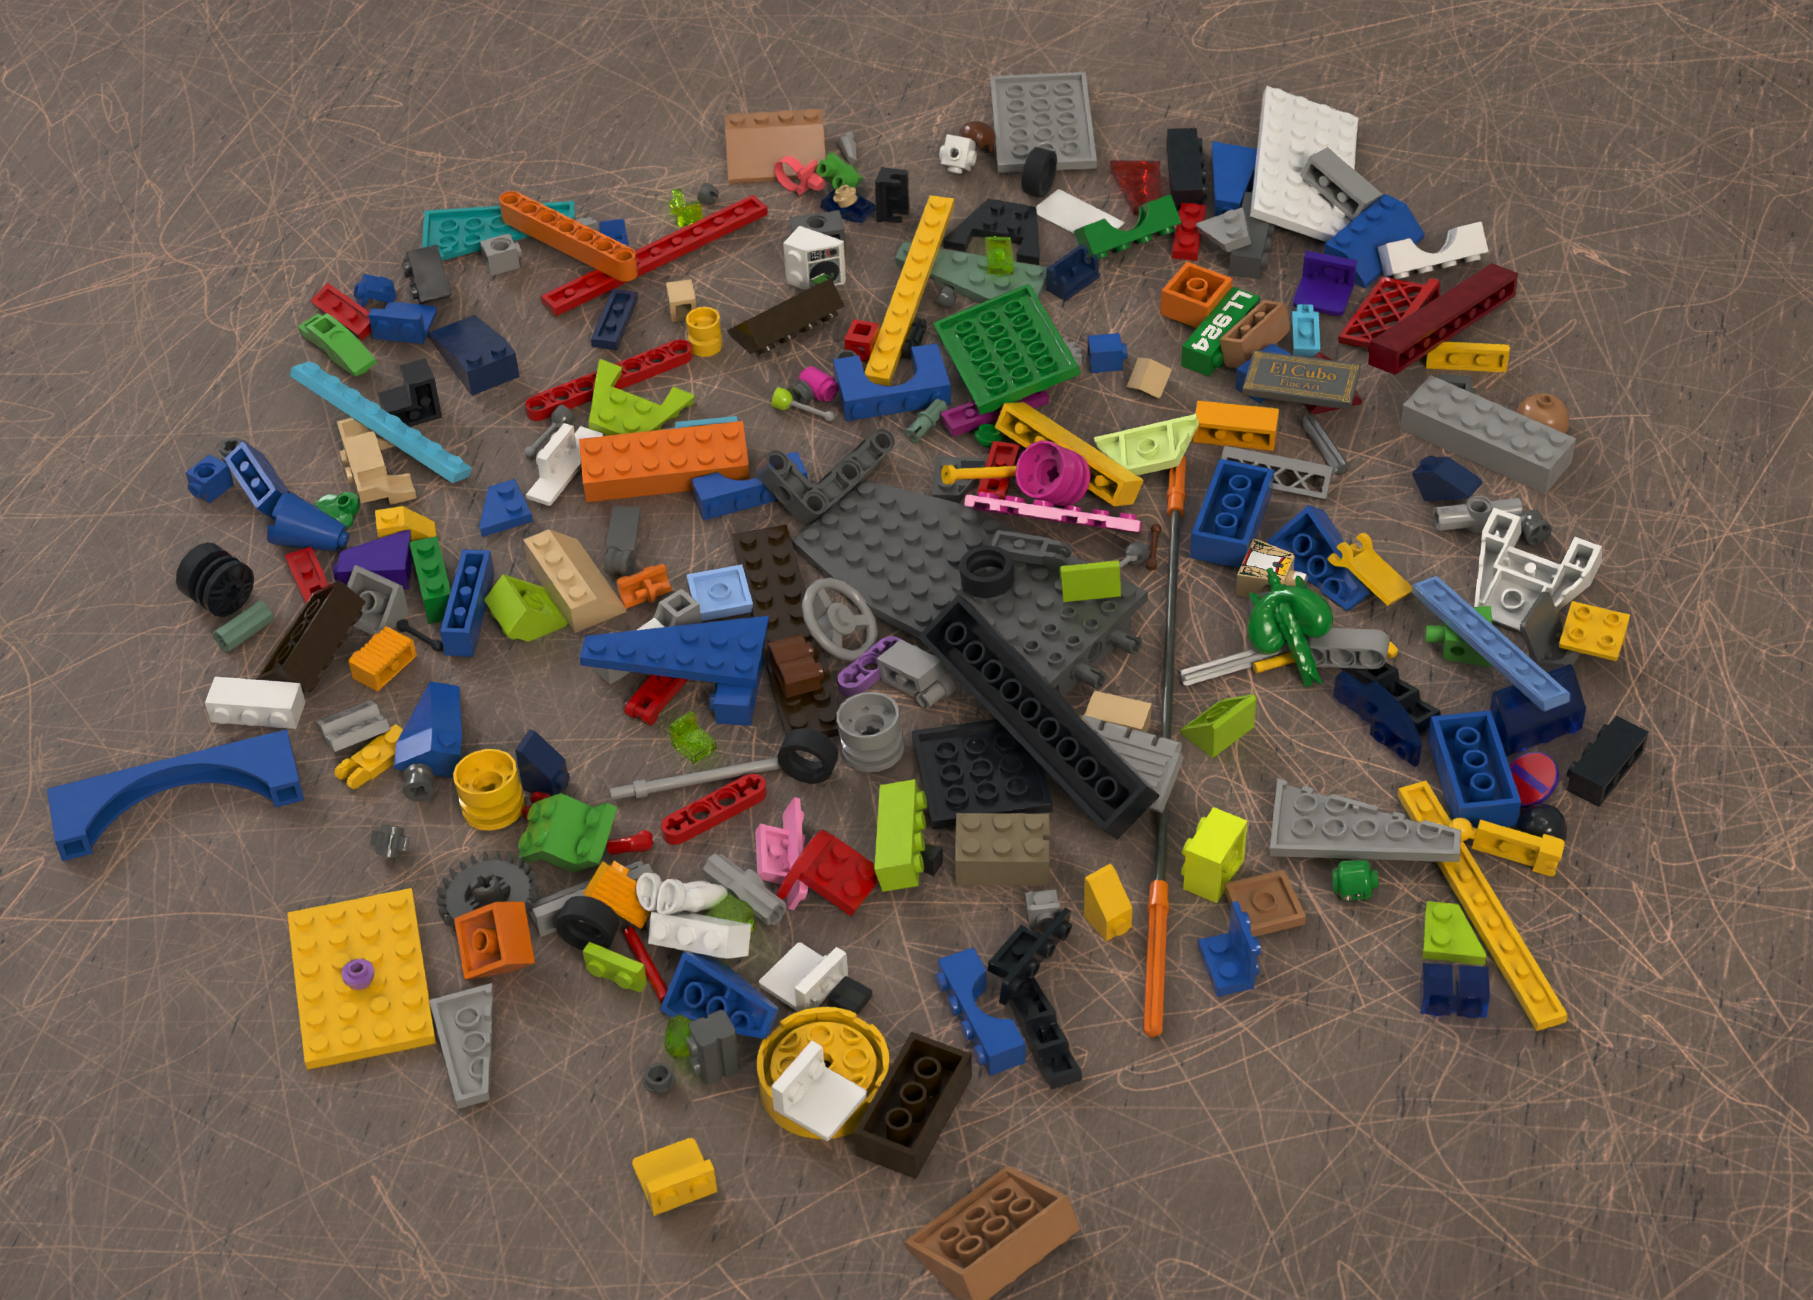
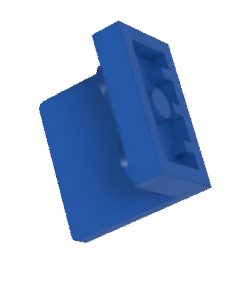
(1232, 955)

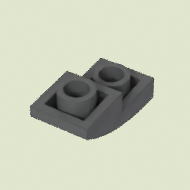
(623, 527)

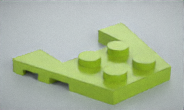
(623, 413)

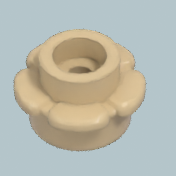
(845, 196)

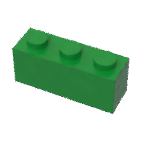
(431, 577)

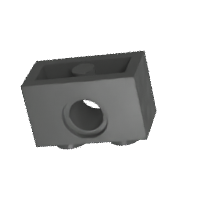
(826, 223)

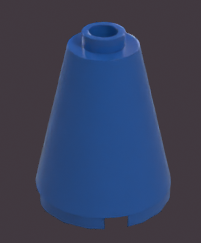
(305, 525)

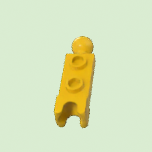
(1513, 845)

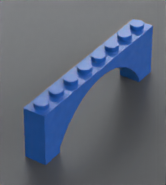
(89, 806)

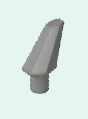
(848, 147)

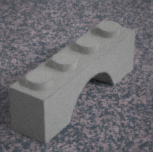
(672, 611)

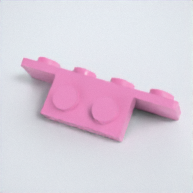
(780, 848)

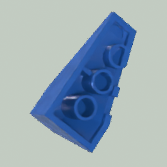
(1312, 540)
(433, 731)
(708, 985)

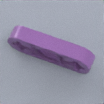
(856, 671)

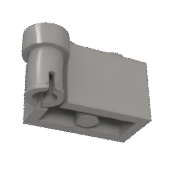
(915, 673)

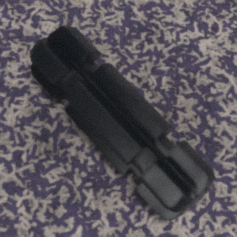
(914, 336)

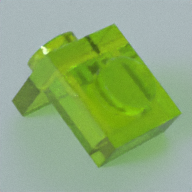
(685, 212)

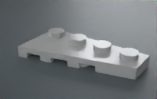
(465, 1037)

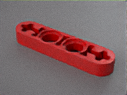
(710, 805)

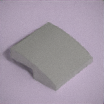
(352, 725)

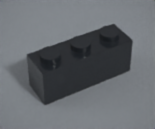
(1606, 760)

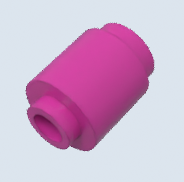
(822, 385)

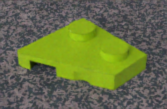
(1450, 935)

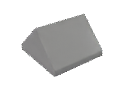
(383, 598)

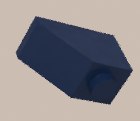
(1444, 479)
(541, 766)

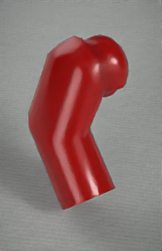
(636, 843)

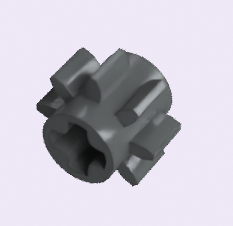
(390, 841)

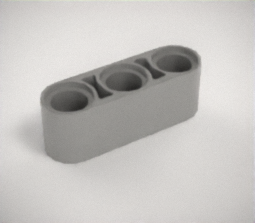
(1350, 648)

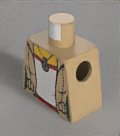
(1255, 565)

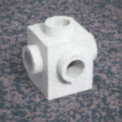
(958, 154)

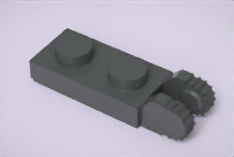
(1033, 549)

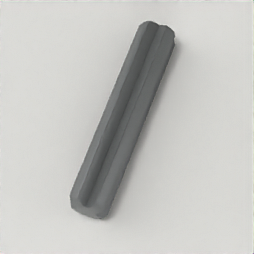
(1324, 444)

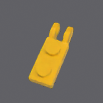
(370, 760)

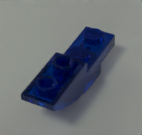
(1387, 717)

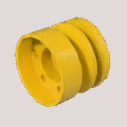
(489, 789)

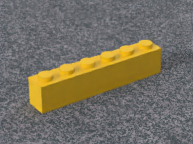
(1107, 477)

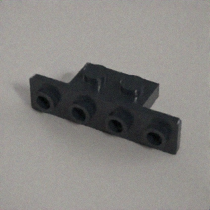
(1023, 954)

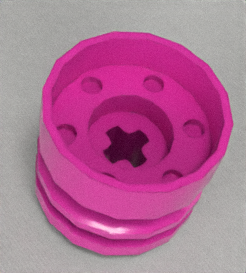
(1052, 473)

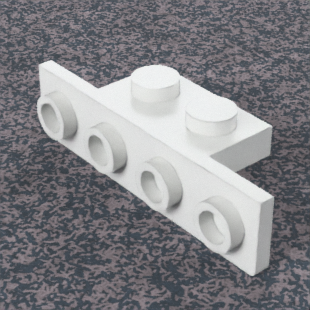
(558, 463)

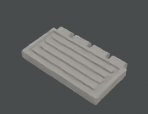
(1153, 762)

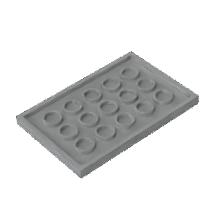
(1042, 113)

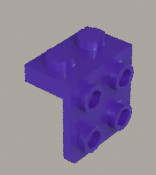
(1326, 283)

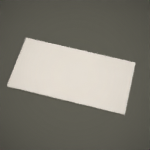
(1072, 212)

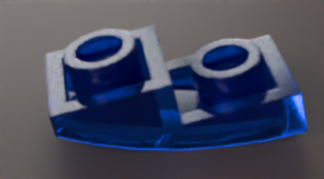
(856, 212)

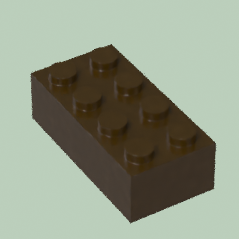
(913, 1105)

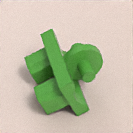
(838, 172)

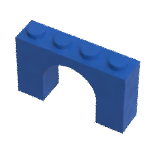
(866, 399)

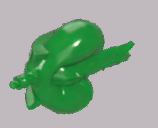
(1287, 616)

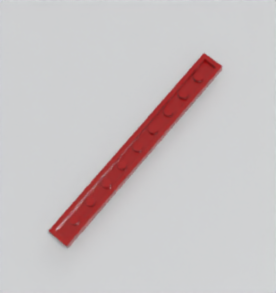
(658, 253)

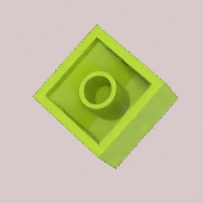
(524, 609)

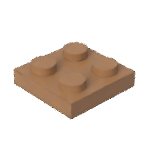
(1267, 901)

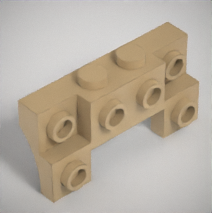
(367, 465)

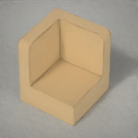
(1149, 377)

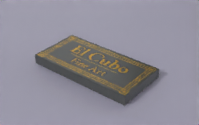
(1301, 379)

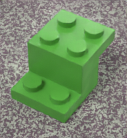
(566, 832)

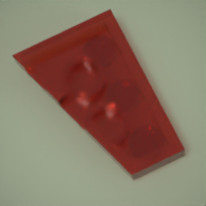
(1137, 181)

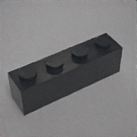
(1185, 165)

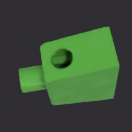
(1453, 646)

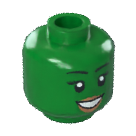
(1355, 880)

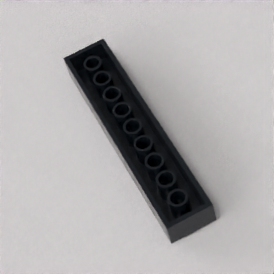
(1039, 717)

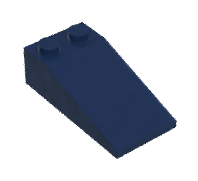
(476, 354)

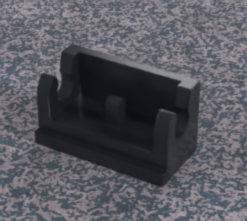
(891, 194)

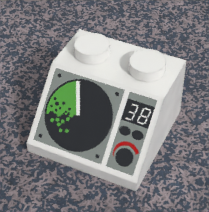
(813, 259)

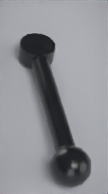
(404, 626)

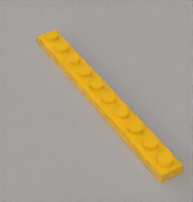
(909, 290)
(1489, 917)

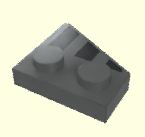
(957, 491)

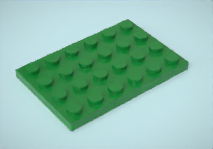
(1006, 349)

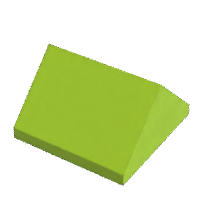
(1090, 581)
(1222, 724)

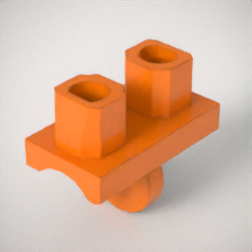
(644, 586)

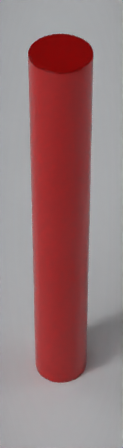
(643, 957)

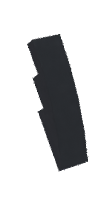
(1404, 693)
(1044, 1036)

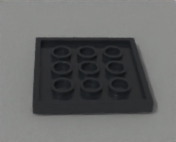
(978, 771)

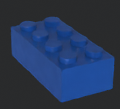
(1231, 513)
(1474, 768)

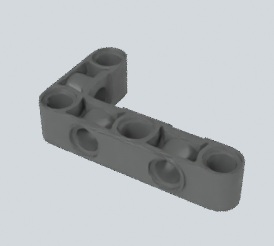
(797, 492)

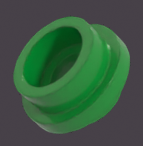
(987, 434)

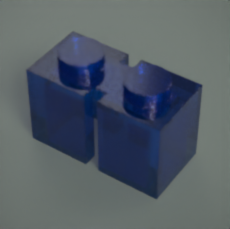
(1471, 990)

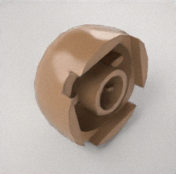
(1546, 410)

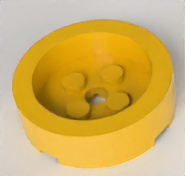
(848, 1044)

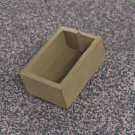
(1002, 849)

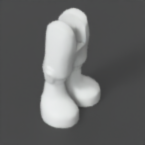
(675, 896)

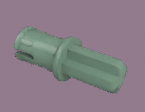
(926, 420)

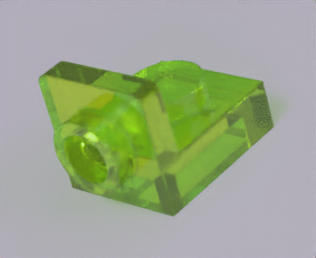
(690, 738)

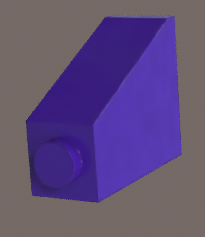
(384, 556)

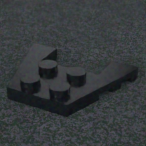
(1000, 219)

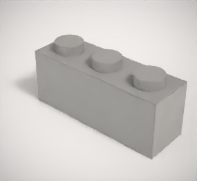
(1339, 183)

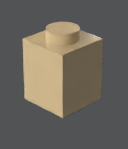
(680, 299)

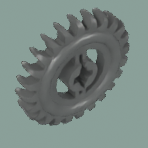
(488, 884)

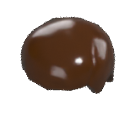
(980, 133)

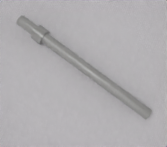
(641, 788)

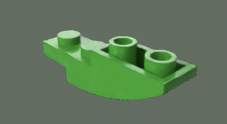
(338, 342)

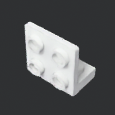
(805, 977)
(815, 1095)

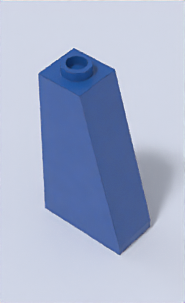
(1231, 175)

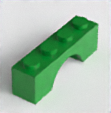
(1153, 217)

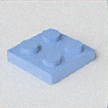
(720, 592)

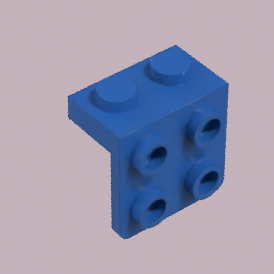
(402, 322)

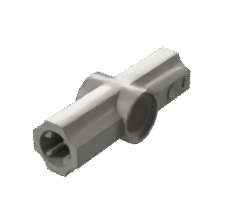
(1472, 514)
(745, 886)

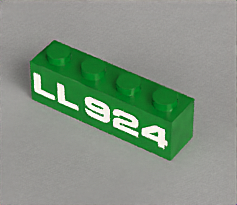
(1203, 348)

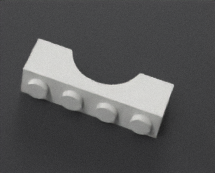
(1404, 256)

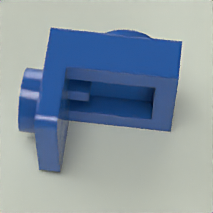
(615, 229)
(374, 288)

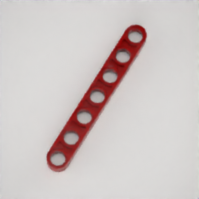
(641, 361)

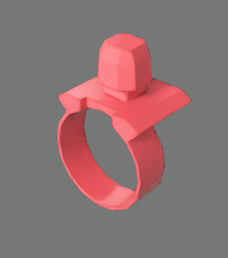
(806, 174)

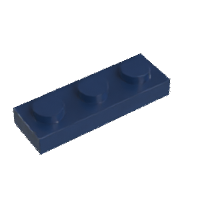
(614, 319)

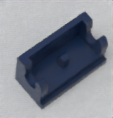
(1072, 273)

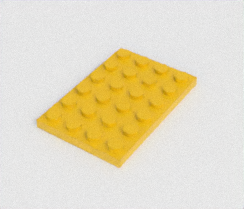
(368, 1022)

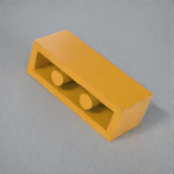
(1236, 425)

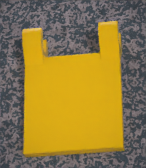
(1372, 570)

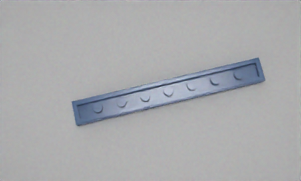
(1491, 644)

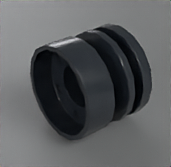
(215, 579)

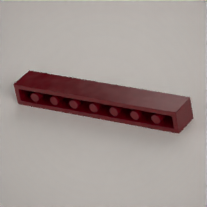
(1442, 319)

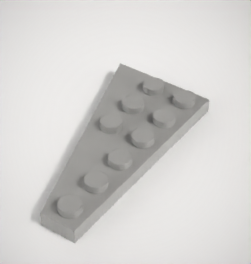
(1349, 829)

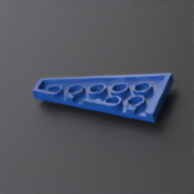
(702, 651)

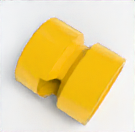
(704, 331)

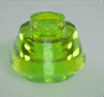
(675, 1036)

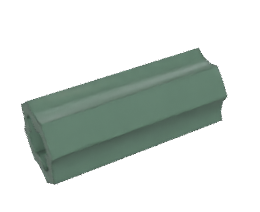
(243, 626)

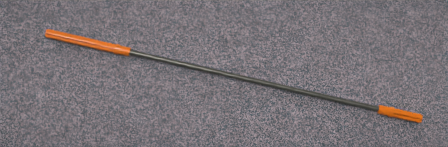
(1158, 895)

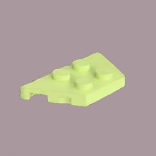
(1150, 446)

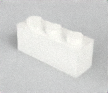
(255, 702)
(700, 934)

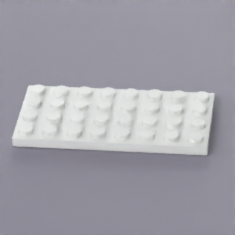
(1287, 137)

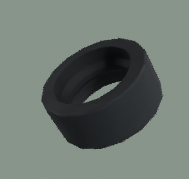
(1039, 172)
(986, 557)
(813, 743)
(592, 912)

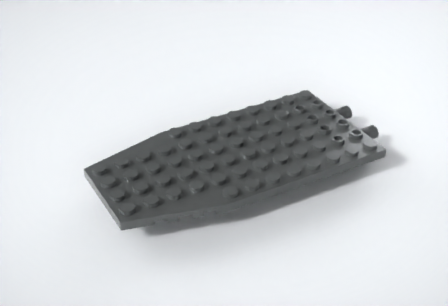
(905, 563)

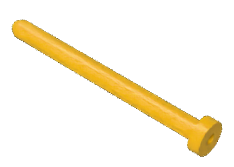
(950, 474)

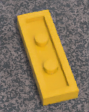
(1469, 357)

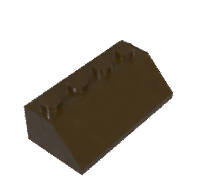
(787, 317)
(314, 637)

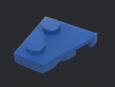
(504, 508)

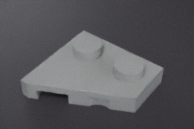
(1227, 230)

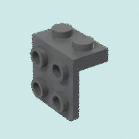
(1542, 635)

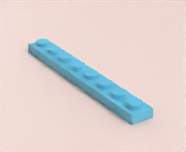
(381, 422)

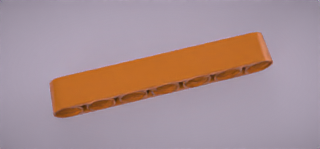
(568, 236)

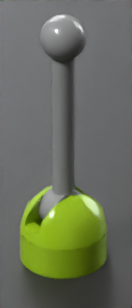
(783, 400)

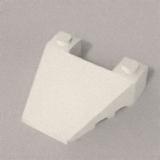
(1514, 579)

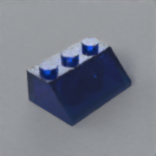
(1525, 725)

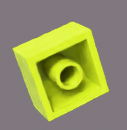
(1214, 854)

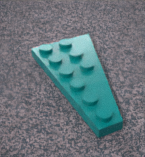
(462, 229)

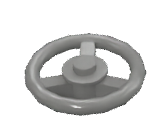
(831, 621)

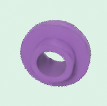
(358, 980)

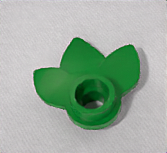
(341, 507)

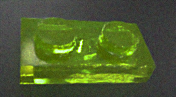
(999, 255)

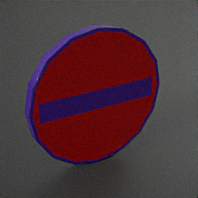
(1534, 777)

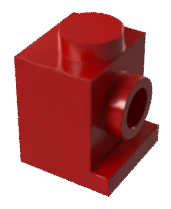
(862, 338)

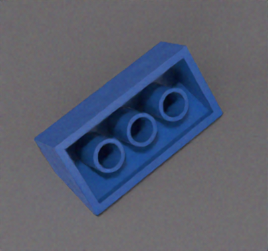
(1378, 225)

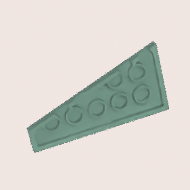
(970, 275)

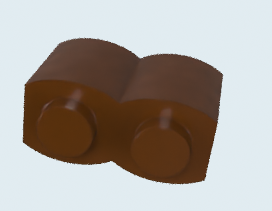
(794, 665)

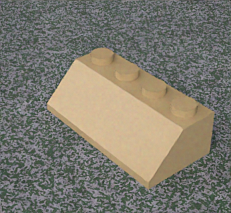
(572, 579)

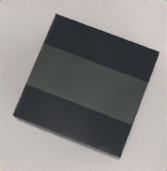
(850, 995)

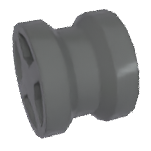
(1534, 527)
(619, 561)
(418, 782)

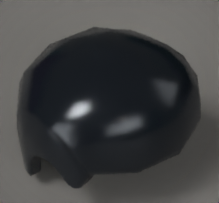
(1541, 820)

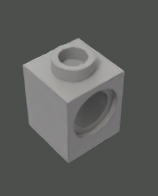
(500, 254)

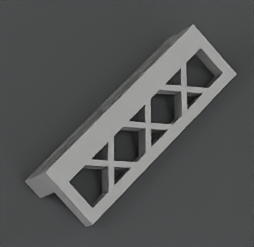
(1285, 464)
(548, 909)

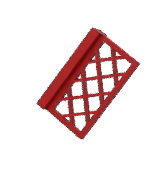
(1426, 294)

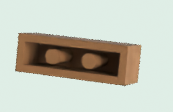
(1256, 331)

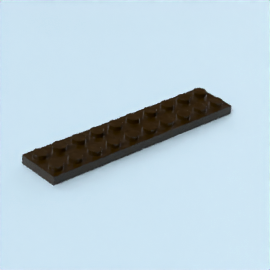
(778, 593)

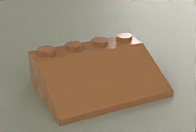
(764, 138)
(994, 1234)

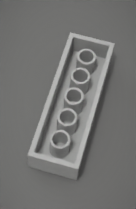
(1488, 434)

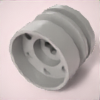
(870, 732)

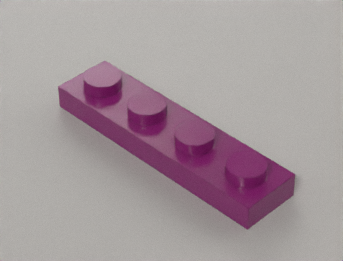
(967, 417)

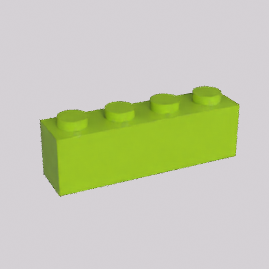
(900, 835)

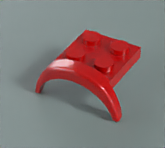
(832, 872)

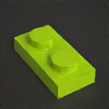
(614, 967)

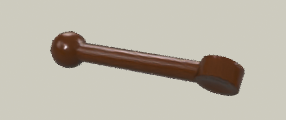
(1151, 564)

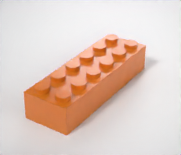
(661, 460)

